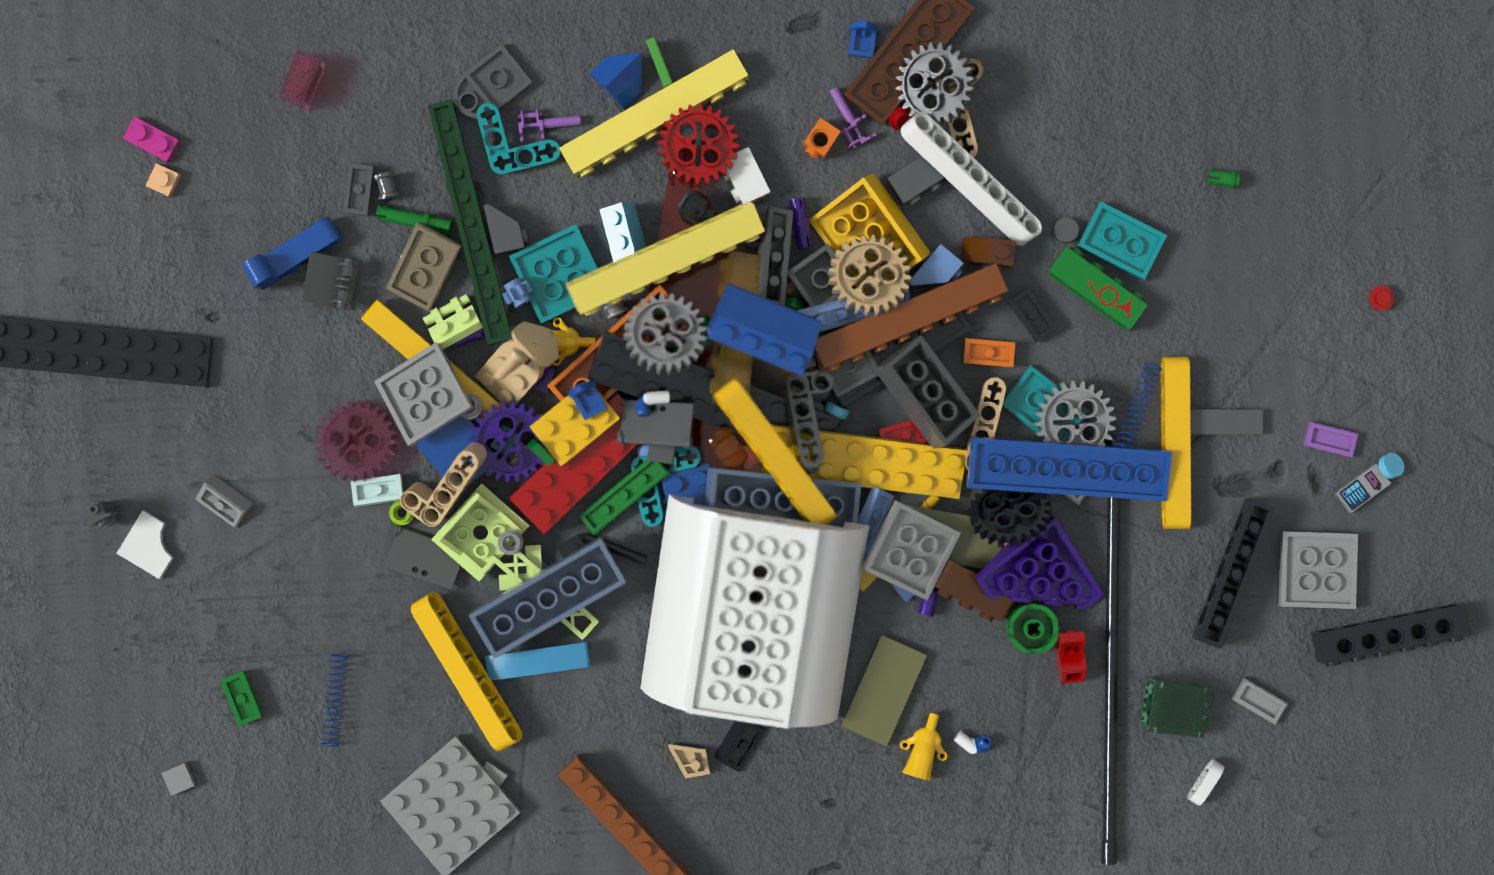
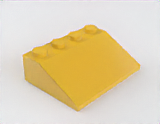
(869, 211)

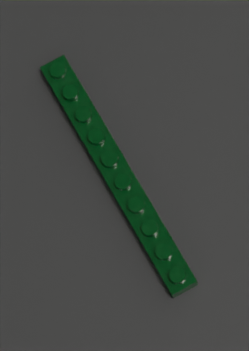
(470, 222)

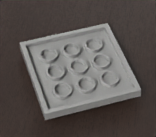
(450, 806)

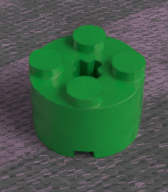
(1046, 627)

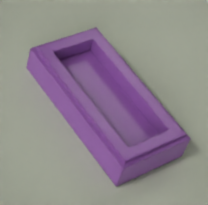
(1330, 439)

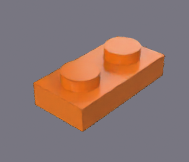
(989, 353)

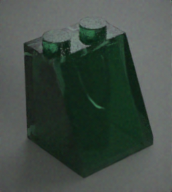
(1176, 707)

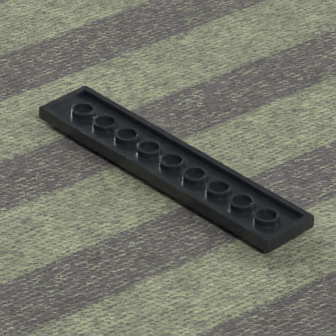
(105, 352)
(692, 385)

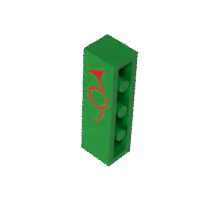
(1097, 288)

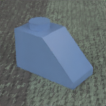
(937, 269)

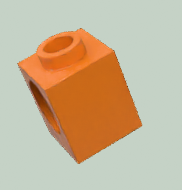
(825, 129)

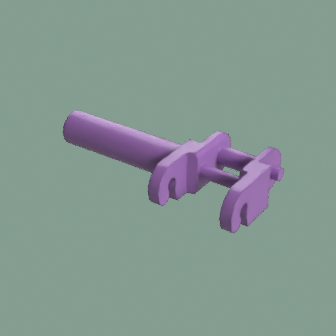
(850, 119)
(546, 123)

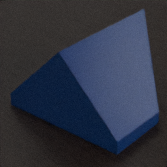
(620, 77)

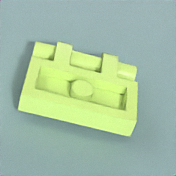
(455, 327)

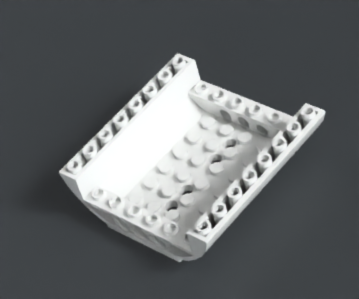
(707, 613)

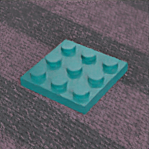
(551, 265)

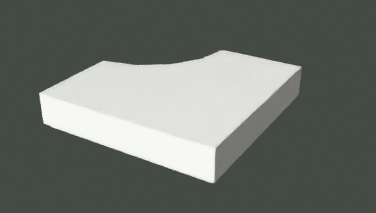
(145, 545)

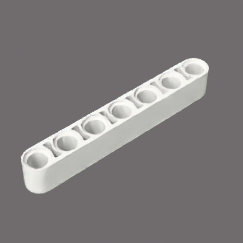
(971, 178)

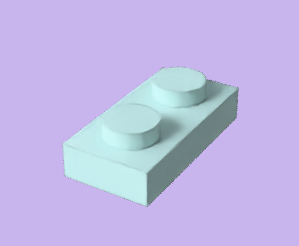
(377, 490)

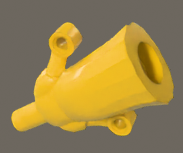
(569, 340)
(925, 743)

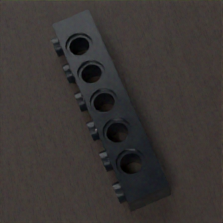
(1233, 573)
(1455, 628)

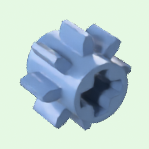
(517, 292)

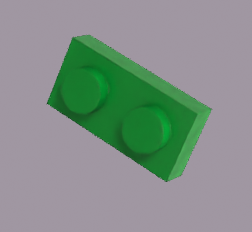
(241, 698)

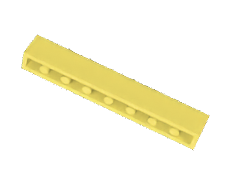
(648, 116)
(664, 258)

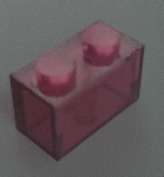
(302, 80)

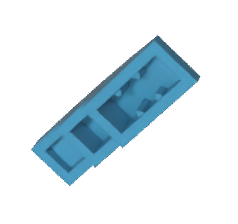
(538, 661)

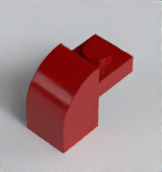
(1071, 657)

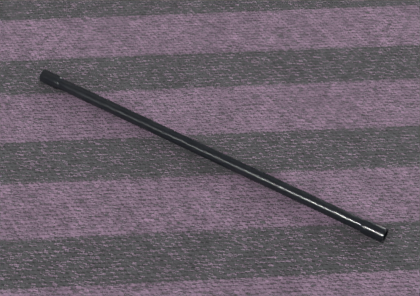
(1109, 842)

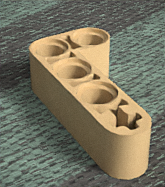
(969, 142)
(980, 423)
(451, 483)

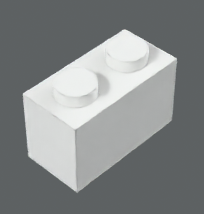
(746, 179)

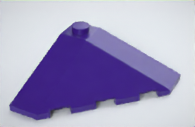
(1041, 571)

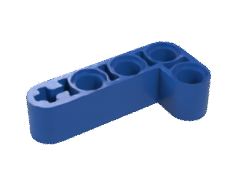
(292, 254)

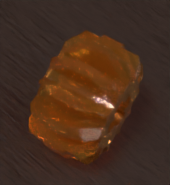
(728, 448)

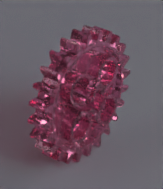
(342, 424)

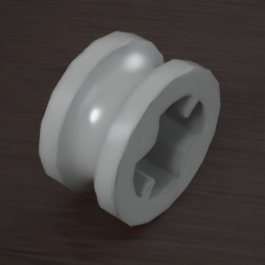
(616, 309)

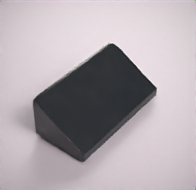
(739, 744)

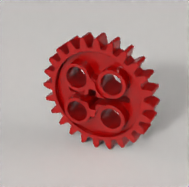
(675, 143)

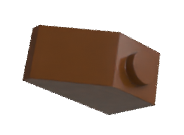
(988, 251)

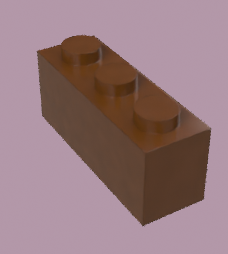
(962, 585)

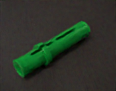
(410, 219)

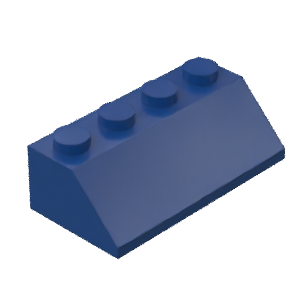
(764, 329)

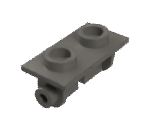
(102, 514)

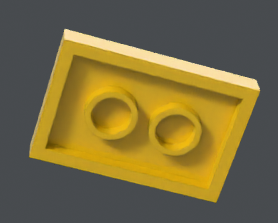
(566, 431)

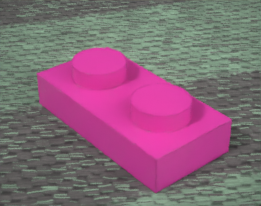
(151, 139)

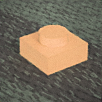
(163, 180)

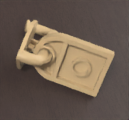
(510, 371)

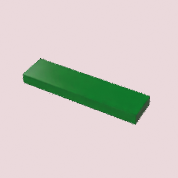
(623, 495)

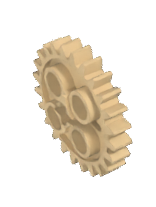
(854, 259)

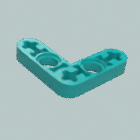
(503, 148)
(659, 507)

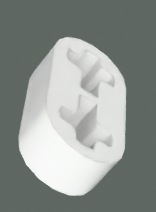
(1205, 782)

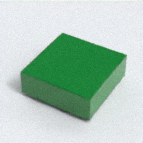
(541, 452)

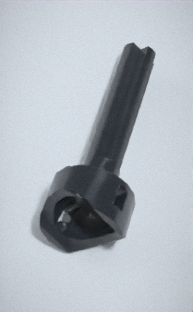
(701, 212)

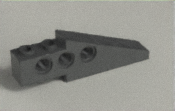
(774, 257)

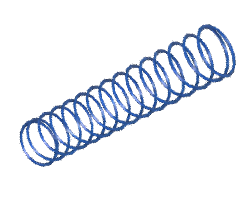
(1127, 446)
(333, 720)

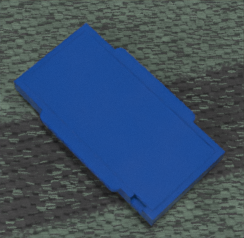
(448, 442)

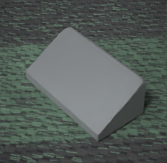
(224, 501)

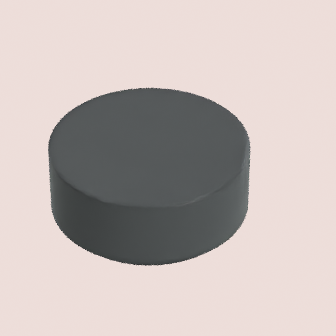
(1065, 230)

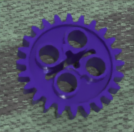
(491, 428)

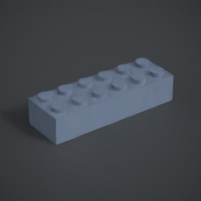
(762, 495)
(547, 597)

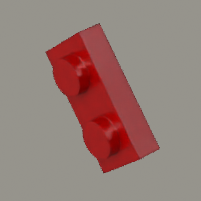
(903, 431)

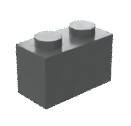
(914, 180)

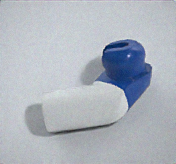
(648, 399)
(973, 745)

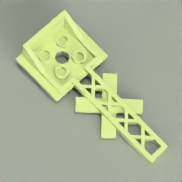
(481, 555)

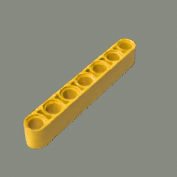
(410, 343)
(1176, 438)
(773, 454)
(466, 671)

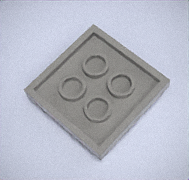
(424, 394)
(910, 550)
(1318, 570)

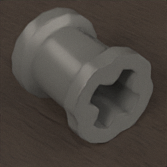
(387, 186)

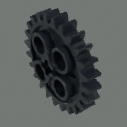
(1009, 515)

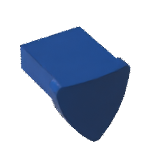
(862, 39)
(587, 399)

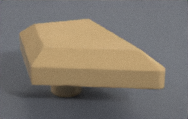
(691, 760)

